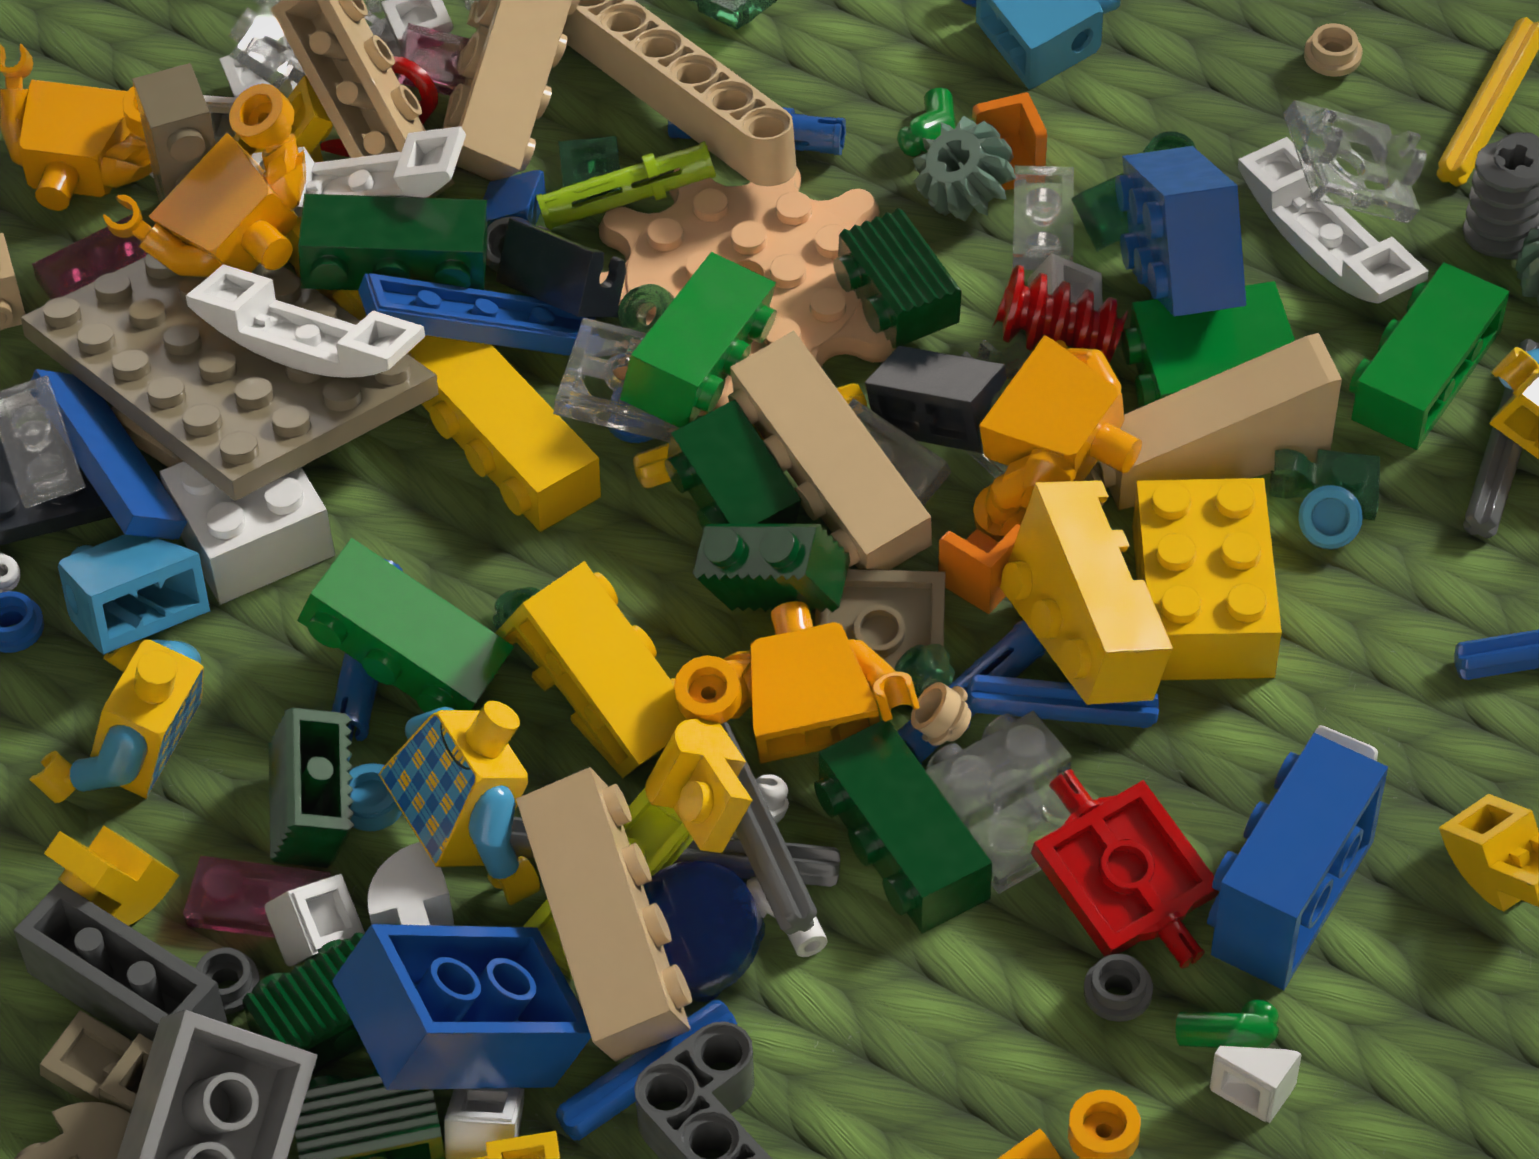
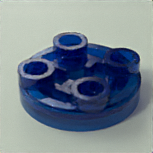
(710, 923)

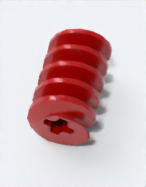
(1056, 316)

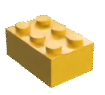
(1210, 575)

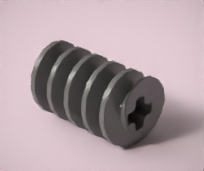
(1504, 196)

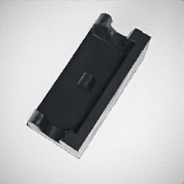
(559, 271)
(935, 395)

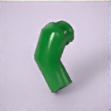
(937, 109)
(1250, 1028)

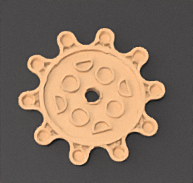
(768, 232)

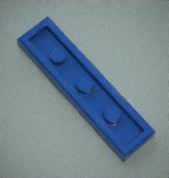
(472, 313)
(114, 462)

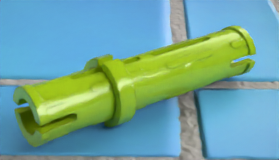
(694, 166)

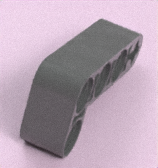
(704, 1096)

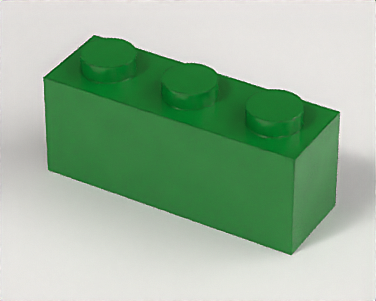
(697, 340)
(1427, 355)
(403, 631)

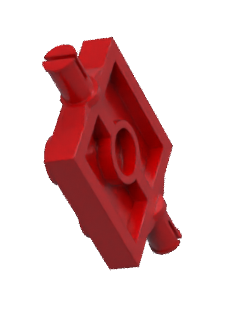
(1125, 869)

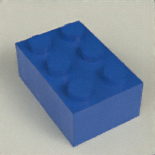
(1182, 230)
(1295, 859)
(461, 1007)

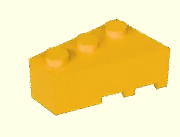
(1080, 596)
(599, 665)

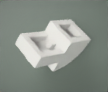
(410, 891)

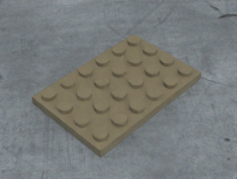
(206, 395)

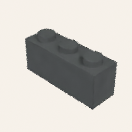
(110, 966)

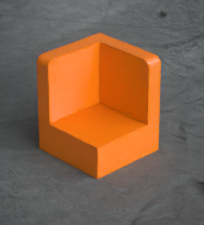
(1019, 126)
(976, 566)

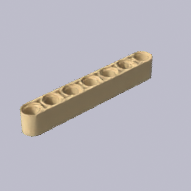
(686, 87)

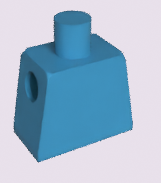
(1043, 35)
(131, 589)

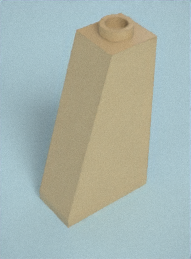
(1234, 420)

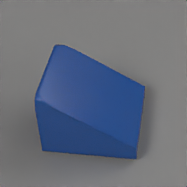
(515, 197)

